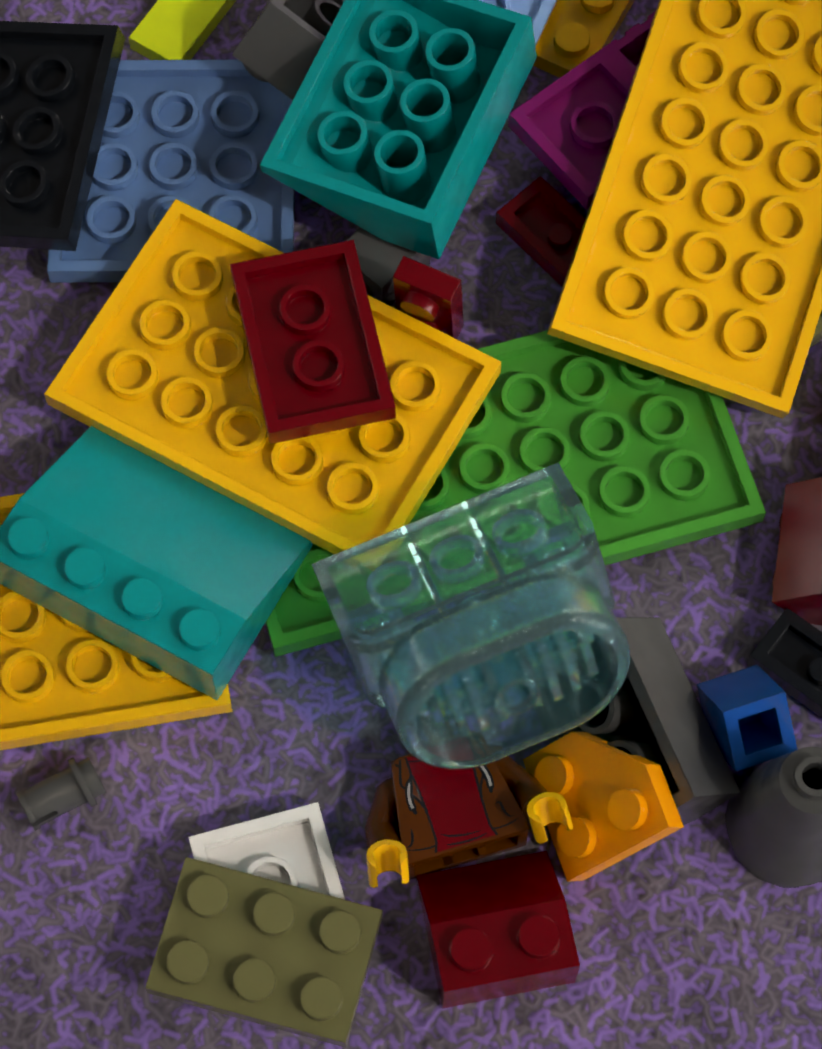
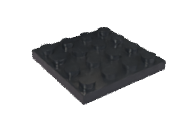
(51, 126)

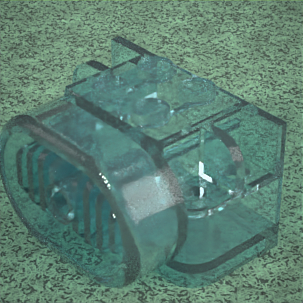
(482, 622)

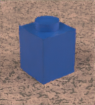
(748, 717)

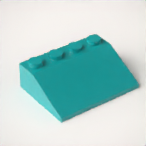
(403, 114)
(148, 560)

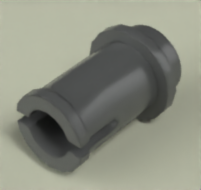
(61, 792)

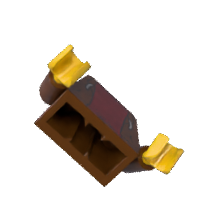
(449, 817)

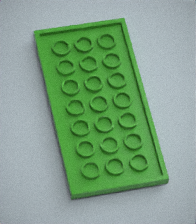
(638, 448)

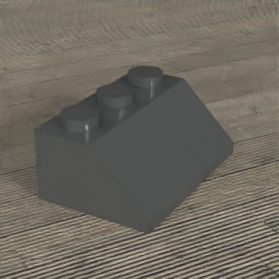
(664, 722)

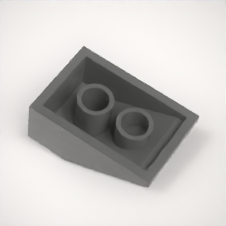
(286, 40)

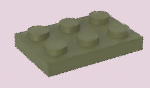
(265, 951)

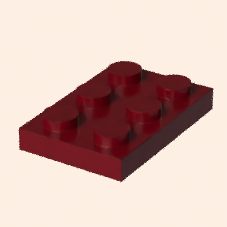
(312, 341)

